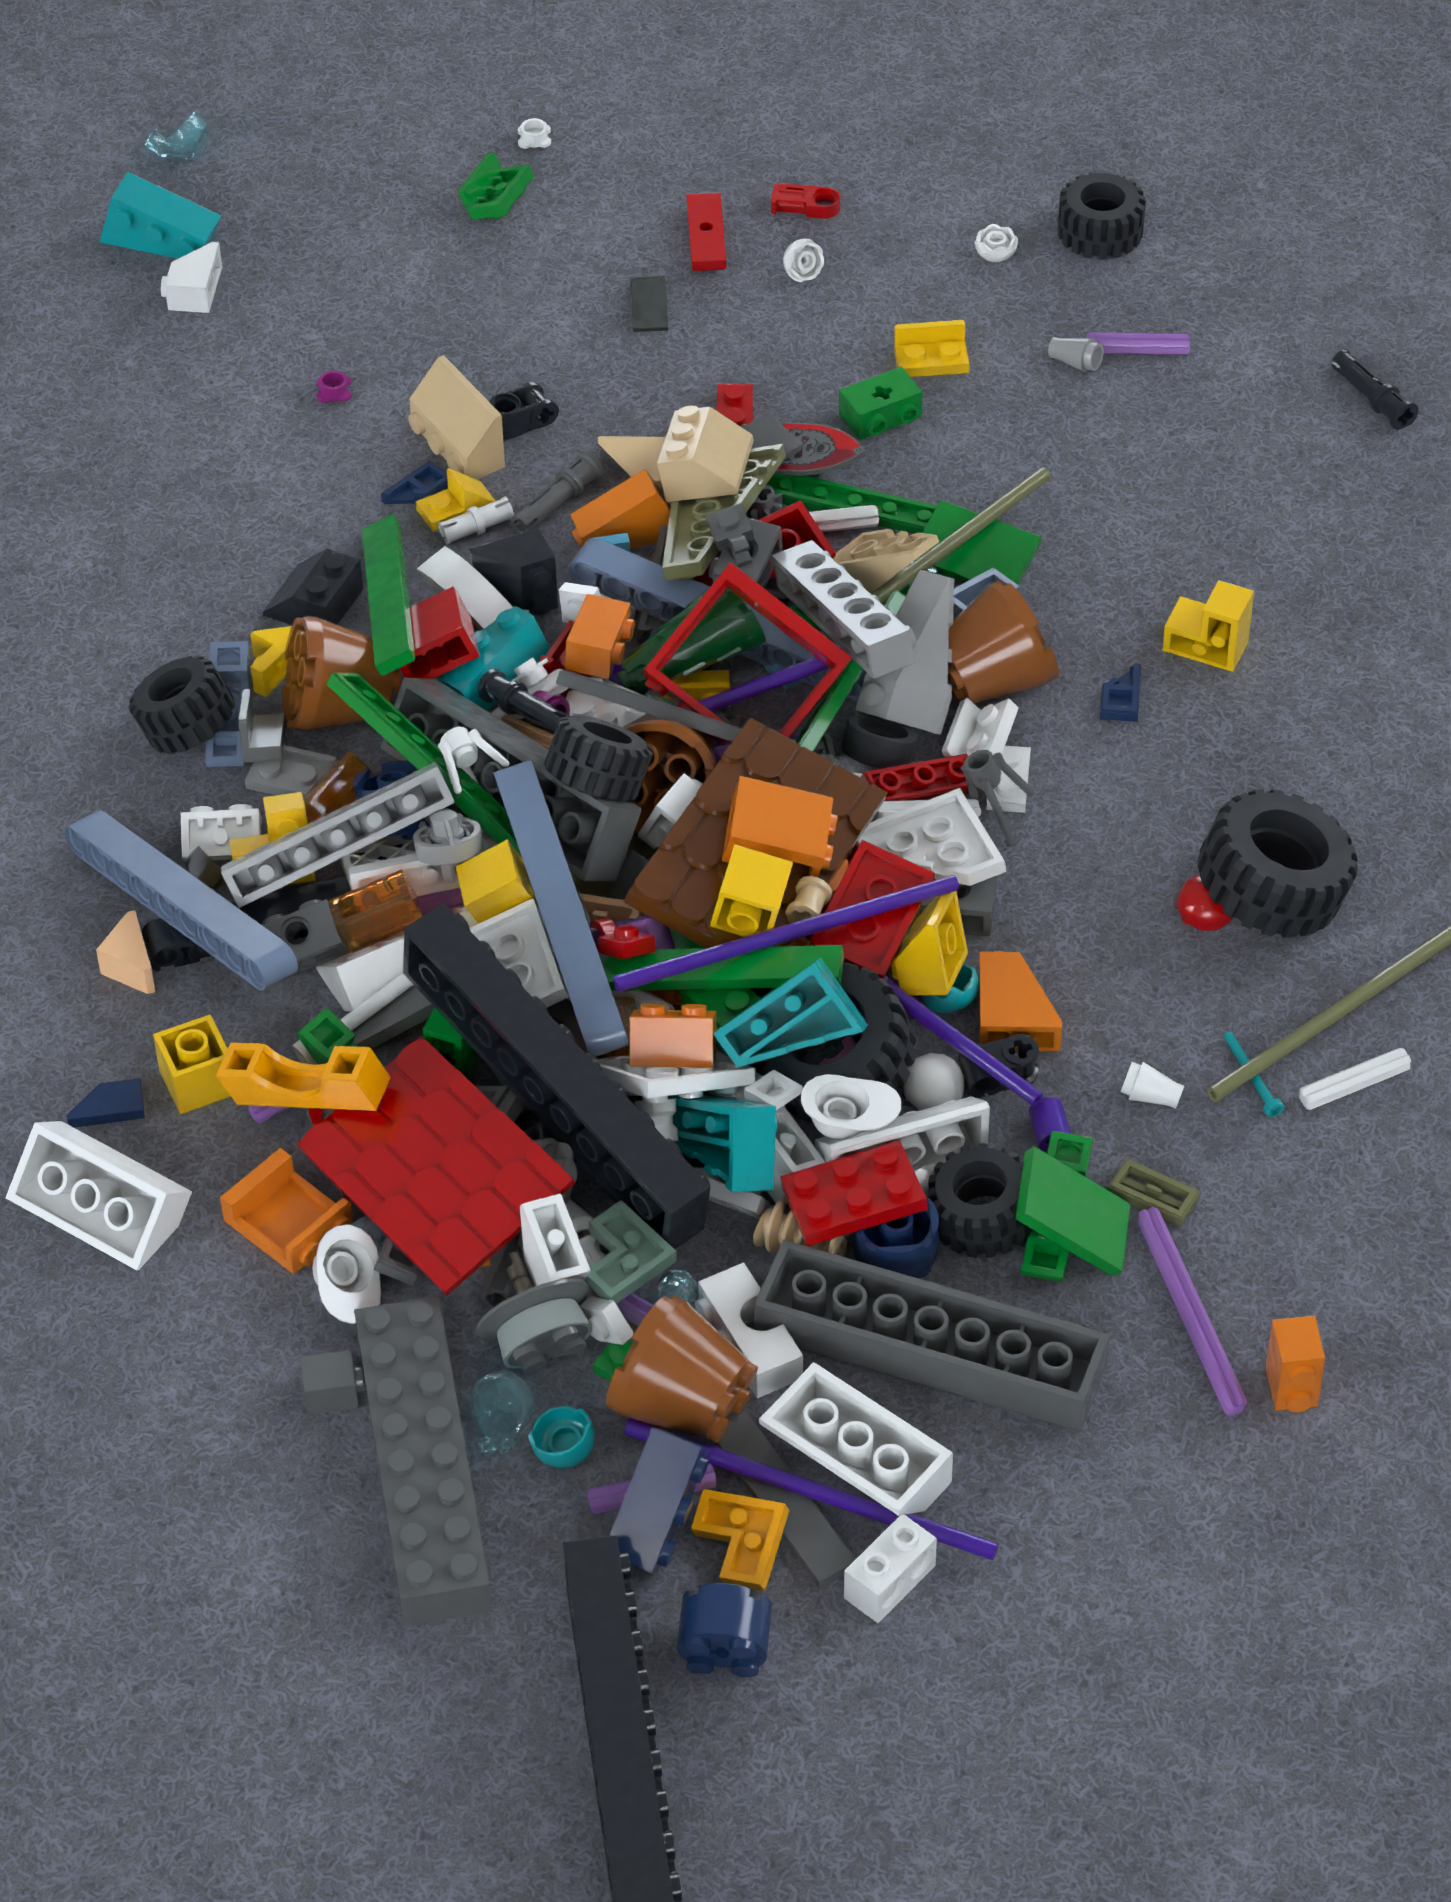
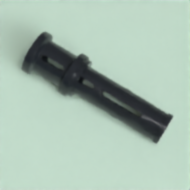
(1383, 397)
(515, 699)

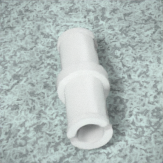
(476, 520)

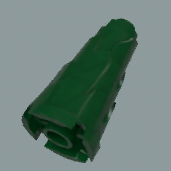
(721, 635)

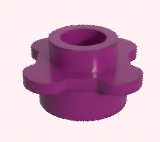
(333, 387)

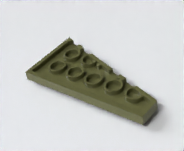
(689, 540)

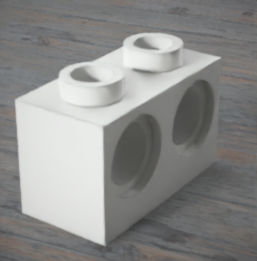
(890, 1568)

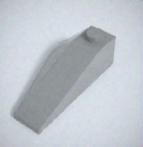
(921, 691)

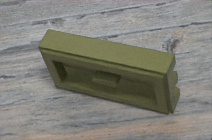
(1150, 1196)

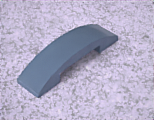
(232, 664)

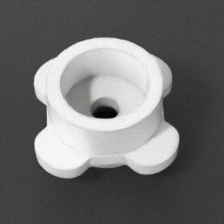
(534, 134)
(531, 672)

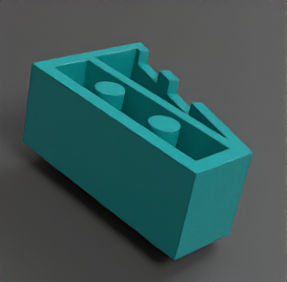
(156, 220)
(501, 646)
(791, 1017)
(730, 1138)

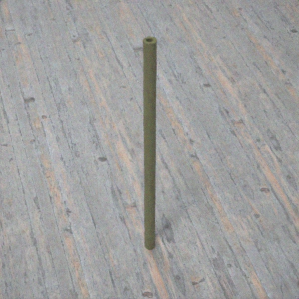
(962, 534)
(1329, 1016)

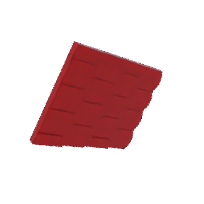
(435, 1166)

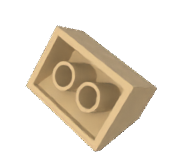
(457, 421)
(702, 455)

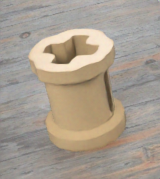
(810, 898)

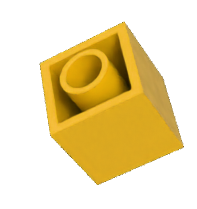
(494, 882)
(750, 892)
(189, 1063)

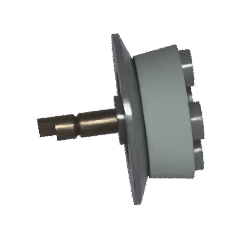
(537, 1320)

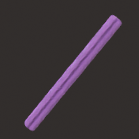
(1192, 1312)

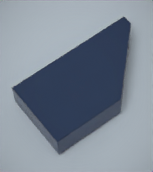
(417, 485)
(1121, 696)
(109, 1104)

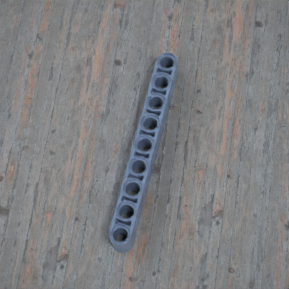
(643, 584)
(182, 900)
(561, 909)

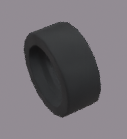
(878, 741)

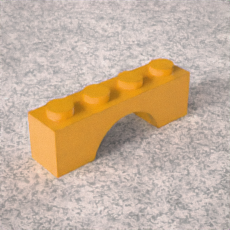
(263, 1077)

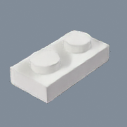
(1007, 792)

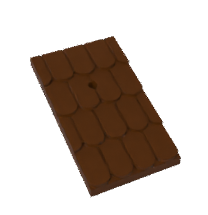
(688, 870)

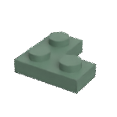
(634, 1255)

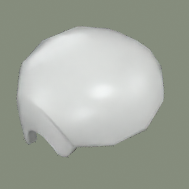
(933, 1081)

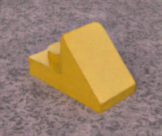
(461, 494)
(269, 665)

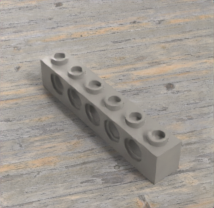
(844, 609)
(337, 834)

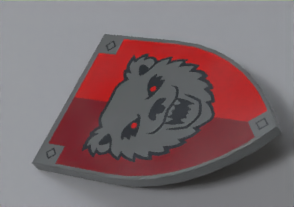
(823, 450)

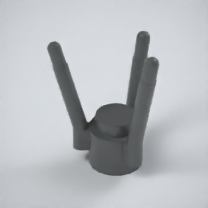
(984, 772)

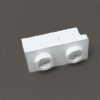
(980, 729)
(215, 828)

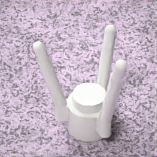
(461, 749)

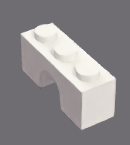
(728, 1305)

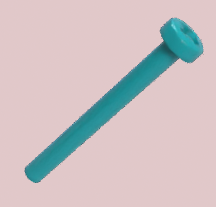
(1272, 1106)

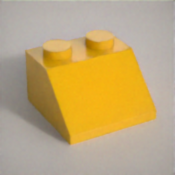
(932, 949)

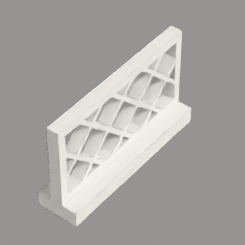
(423, 877)

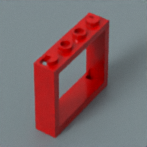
(775, 612)

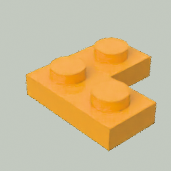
(752, 1529)

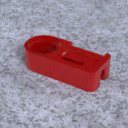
(804, 200)

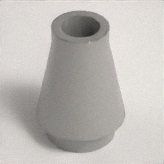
(1077, 352)

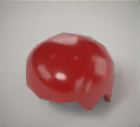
(1198, 908)

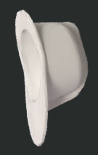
(847, 1105)
(347, 1272)

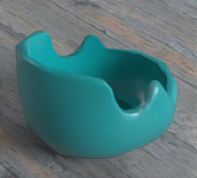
(960, 995)
(562, 1437)

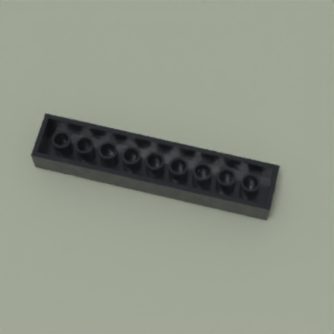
(554, 1075)
(620, 1723)

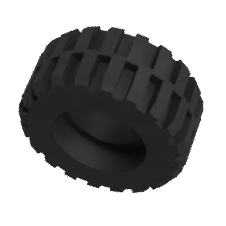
(1272, 897)
(881, 1051)

